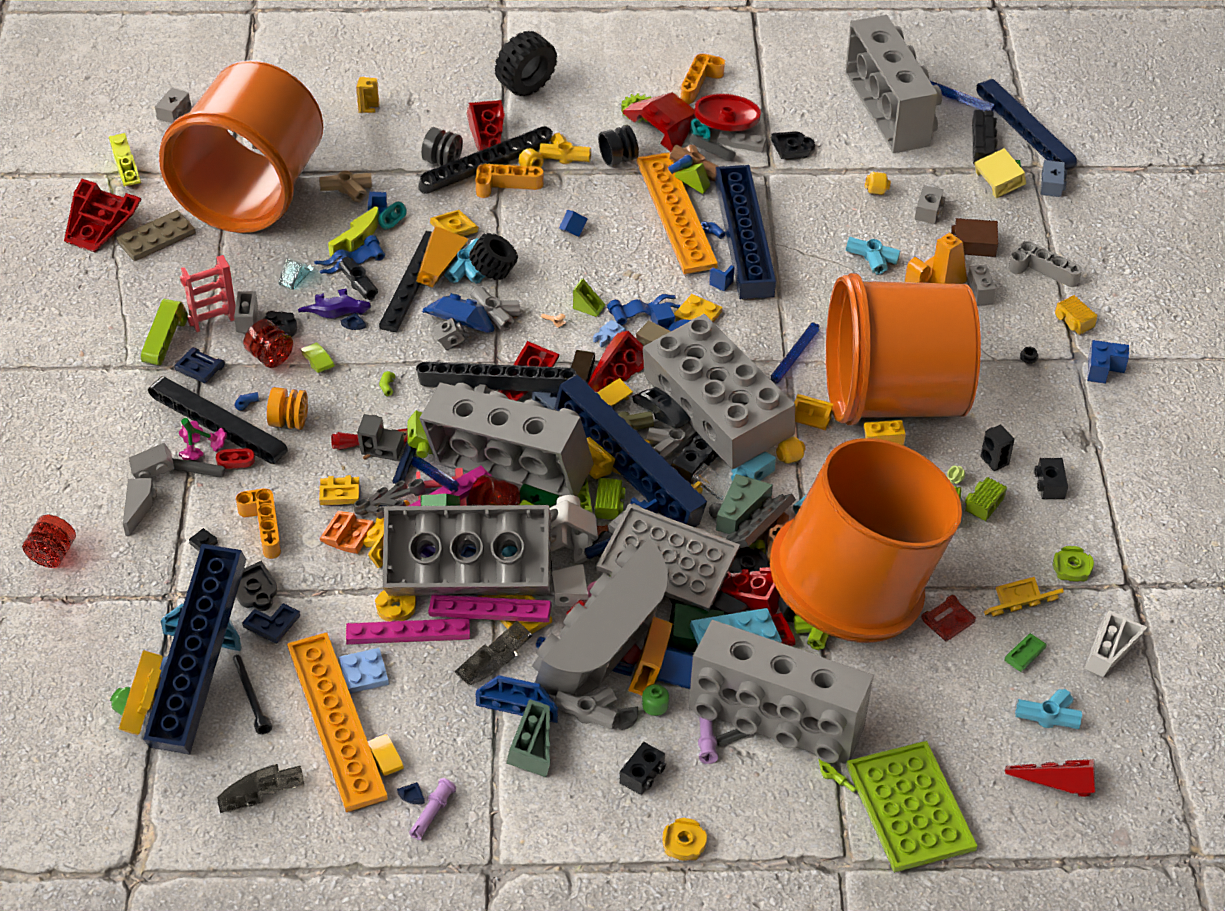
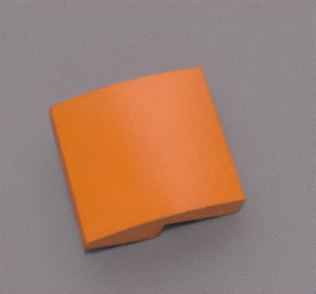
(346, 532)

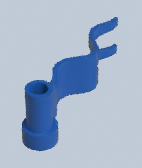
(364, 252)
(629, 310)

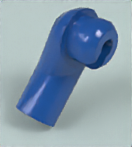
(683, 163)
(713, 228)
(244, 400)

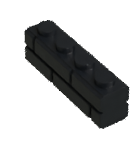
(983, 134)

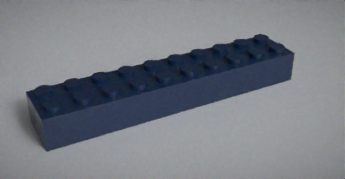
(745, 232)
(633, 455)
(195, 649)

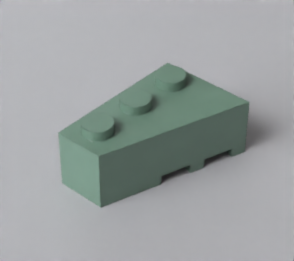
(740, 501)
(531, 740)

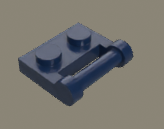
(196, 368)

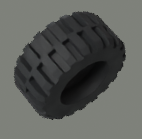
(525, 63)

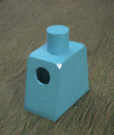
(757, 467)

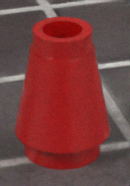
(344, 440)

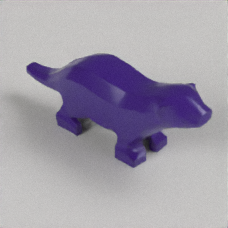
(336, 306)

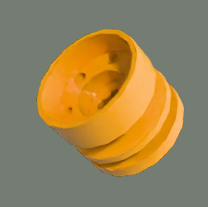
(287, 408)

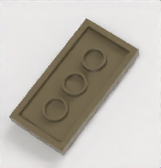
(155, 235)

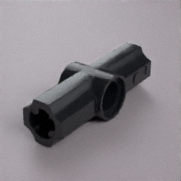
(358, 278)

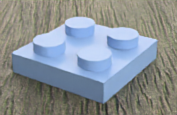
(363, 670)

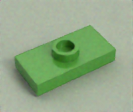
(1025, 652)

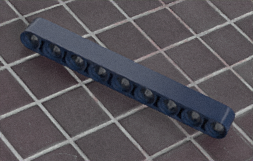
(1025, 123)

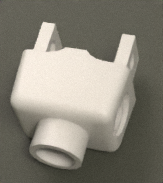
(566, 520)

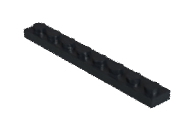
(406, 290)

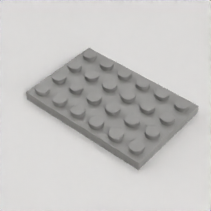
(693, 558)

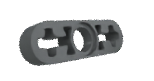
(712, 147)

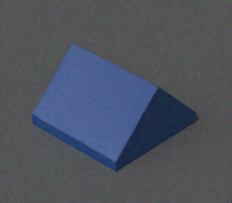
(676, 667)

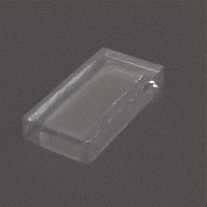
(712, 482)

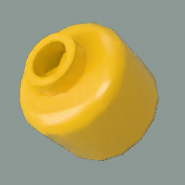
(531, 157)
(877, 183)
(790, 450)

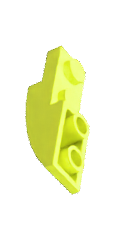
(124, 159)
(359, 230)

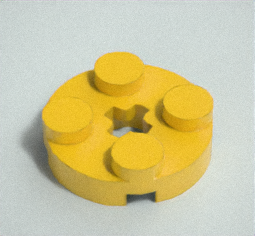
(389, 612)
(684, 850)

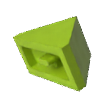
(695, 177)
(586, 299)

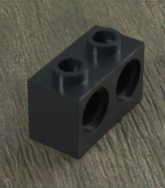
(997, 447)
(640, 766)

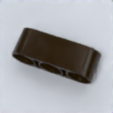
(583, 364)

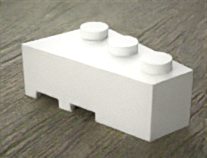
(1112, 642)

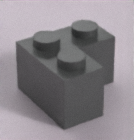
(377, 440)

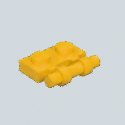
(339, 490)

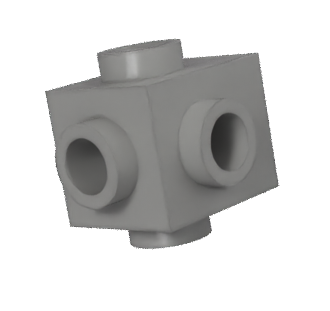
(449, 333)

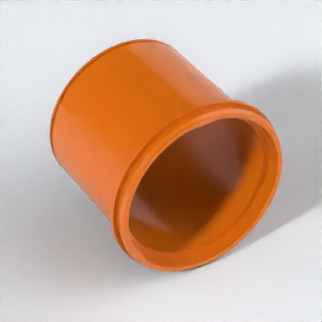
(220, 176)
(901, 349)
(866, 541)

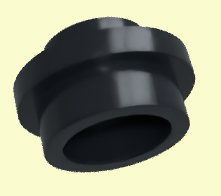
(1029, 355)

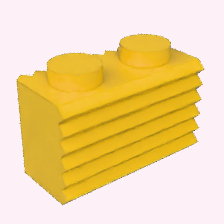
(1076, 314)

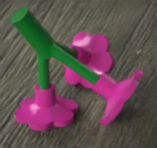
(191, 433)

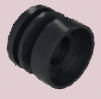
(618, 145)

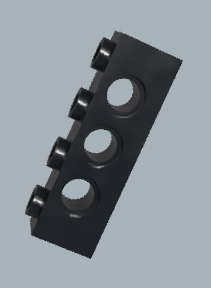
(693, 458)

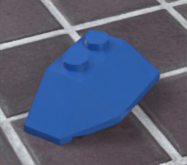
(462, 311)
(513, 695)

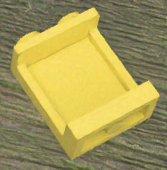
(1001, 172)

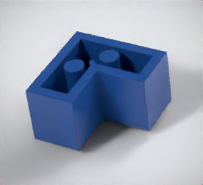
(1105, 358)

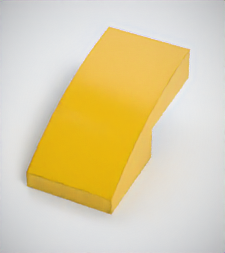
(385, 755)

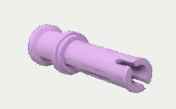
(707, 742)
(437, 801)

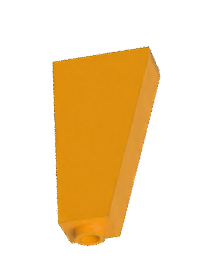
(439, 255)
(949, 261)
(651, 655)

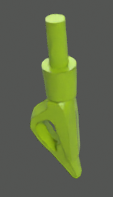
(833, 774)

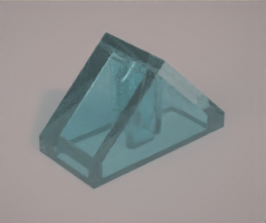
(293, 273)

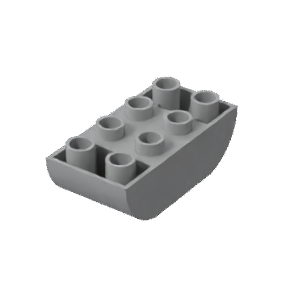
(609, 627)

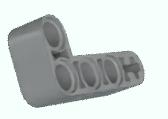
(1044, 262)

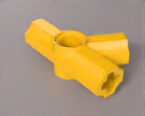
(564, 151)

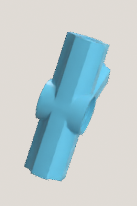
(874, 253)
(463, 266)
(1052, 711)

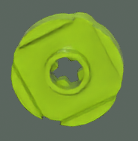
(1065, 571)

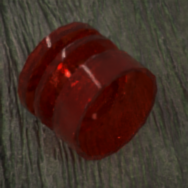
(268, 343)
(492, 491)
(49, 541)

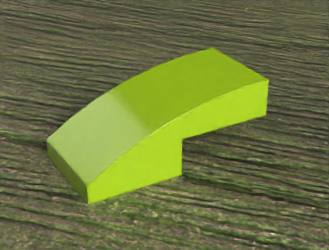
(317, 357)

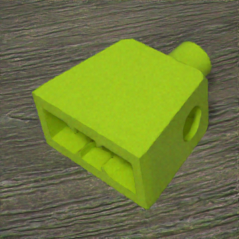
(417, 436)

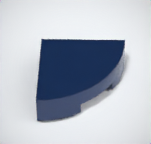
(353, 322)
(411, 794)

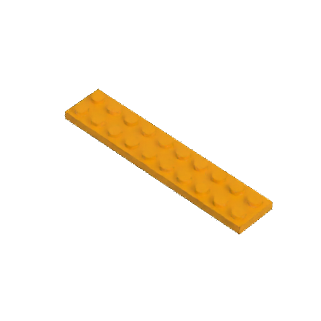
(677, 214)
(337, 722)

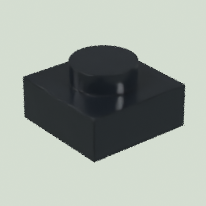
(202, 537)

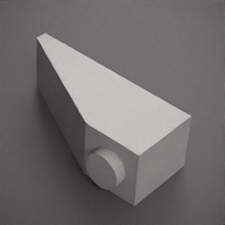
(138, 502)

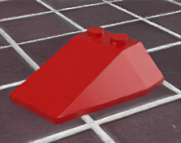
(667, 114)
(96, 215)

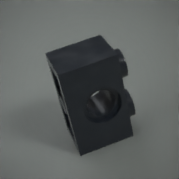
(1051, 478)

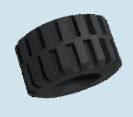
(493, 256)

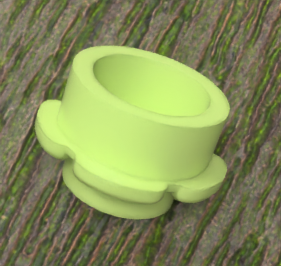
(956, 474)

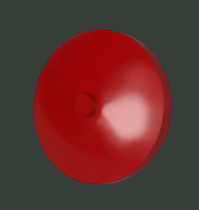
(727, 112)

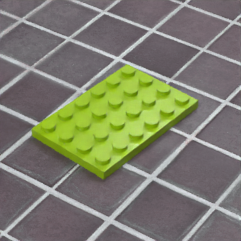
(911, 806)

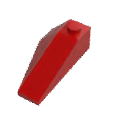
(486, 123)
(531, 356)
(620, 360)

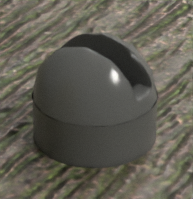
(714, 509)

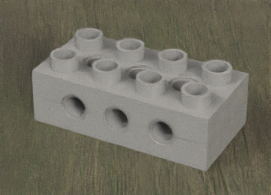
(892, 83)
(720, 391)
(507, 438)
(449, 532)
(779, 692)

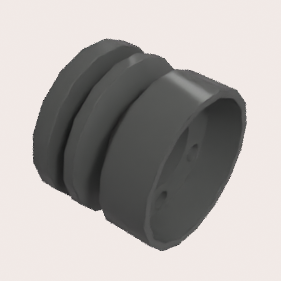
(441, 146)

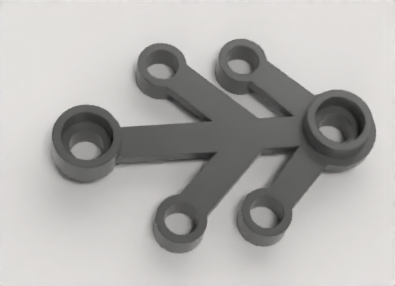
(387, 498)

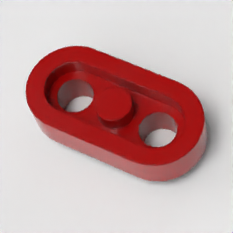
(235, 458)

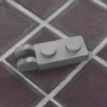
(742, 140)

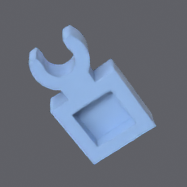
(608, 332)

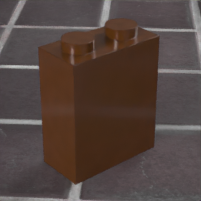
(978, 236)

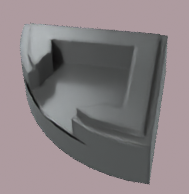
(627, 717)

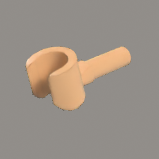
(558, 320)

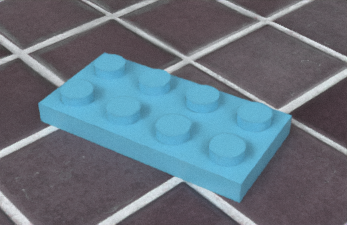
(754, 621)

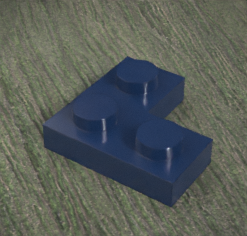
(273, 626)

